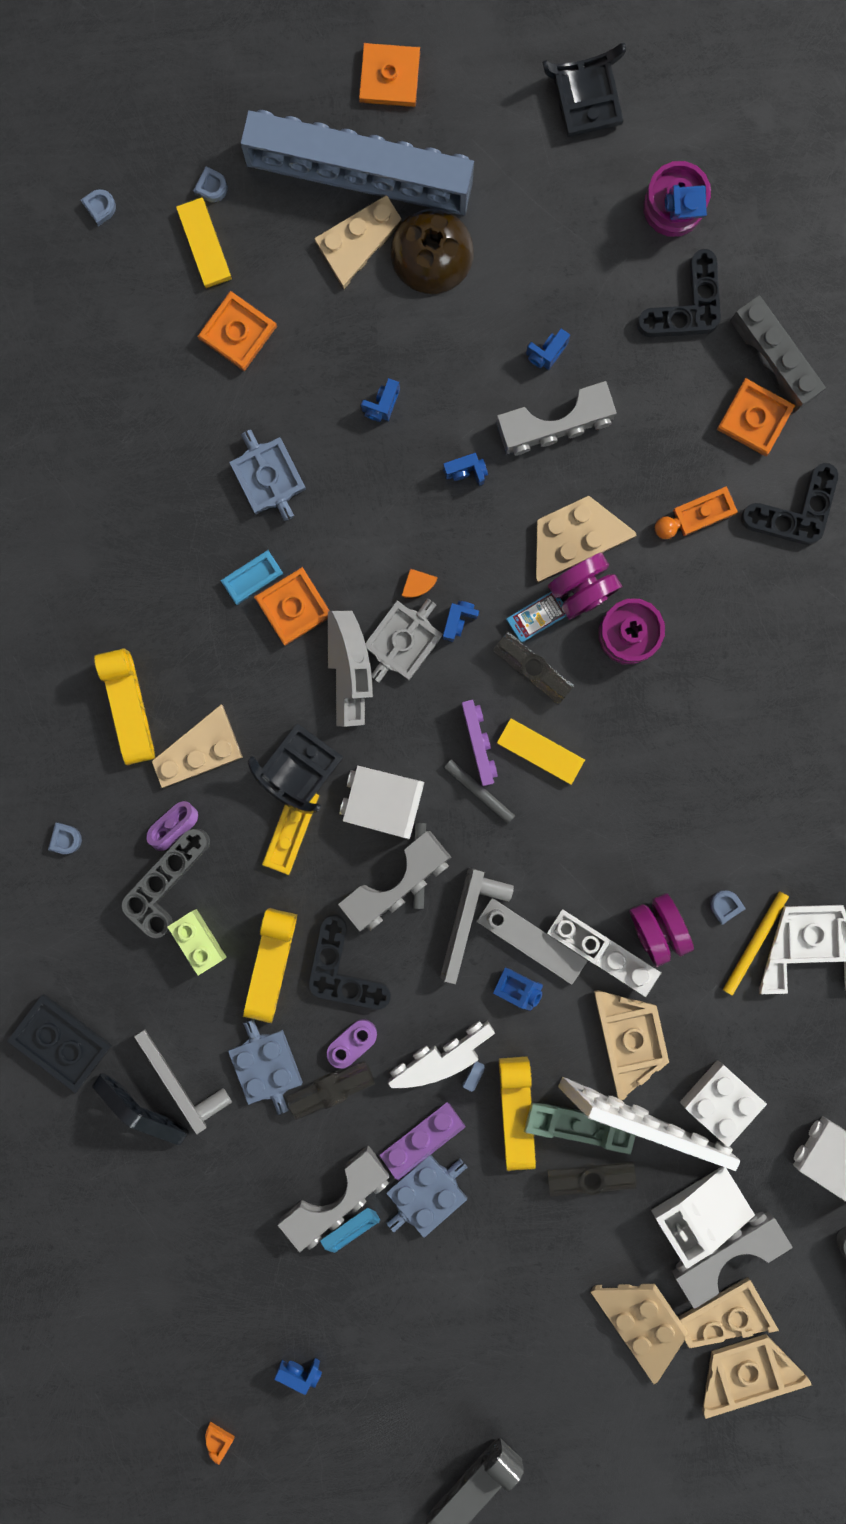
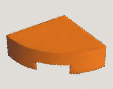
(418, 584)
(217, 1442)

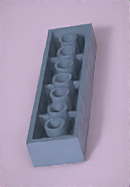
(357, 161)

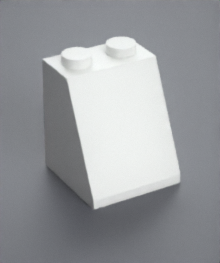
(382, 801)
(824, 1156)

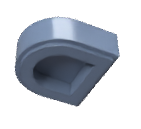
(211, 186)
(99, 205)
(65, 839)
(725, 905)
(473, 1076)

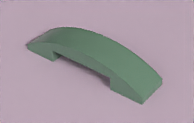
(575, 1125)

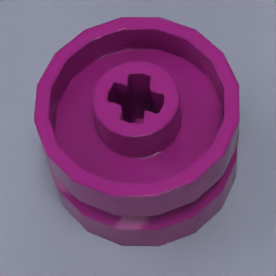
(670, 174)
(586, 588)
(645, 622)
(658, 930)

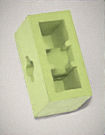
(197, 942)

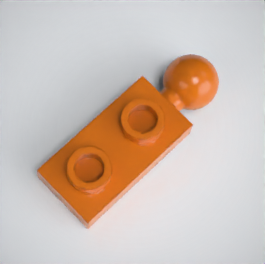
(697, 514)

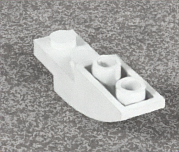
(604, 953)
(433, 1066)

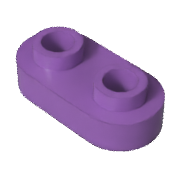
(172, 826)
(351, 1043)

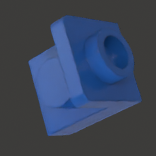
(686, 202)
(553, 348)
(386, 397)
(462, 466)
(454, 624)
(518, 989)
(293, 1376)

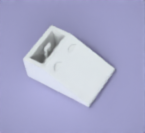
(703, 1216)

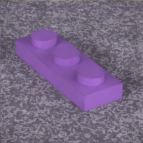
(479, 742)
(422, 1141)

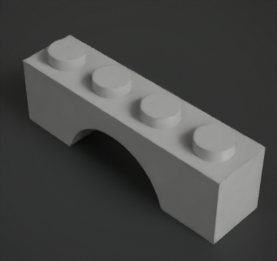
(522, 430)
(423, 859)
(307, 1221)
(759, 1238)

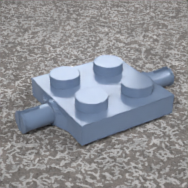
(267, 475)
(265, 1066)
(427, 1195)

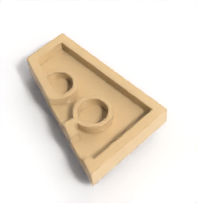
(357, 238)
(199, 750)
(728, 1315)

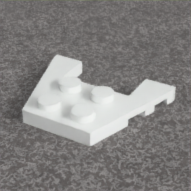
(805, 936)

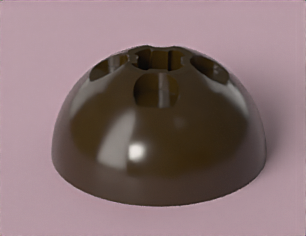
(438, 264)

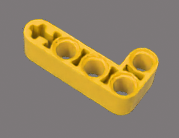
(126, 704)
(270, 965)
(516, 1102)

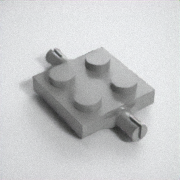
(403, 640)

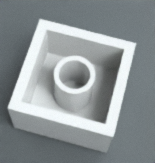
(722, 1103)

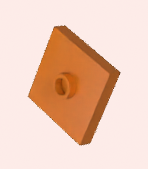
(389, 74)
(237, 331)
(756, 417)
(293, 606)

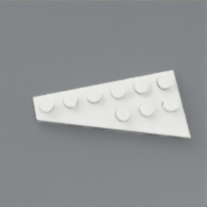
(638, 1122)

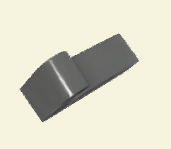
(169, 877)
(494, 1469)

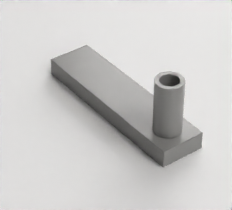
(473, 886)
(531, 941)
(194, 1115)

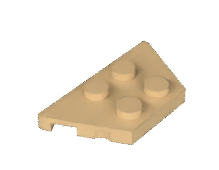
(576, 535)
(631, 1040)
(644, 1324)
(749, 1374)

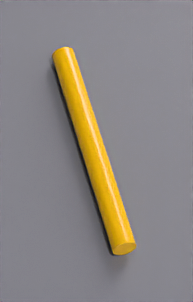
(755, 943)

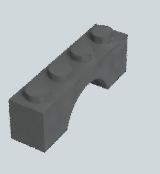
(764, 332)

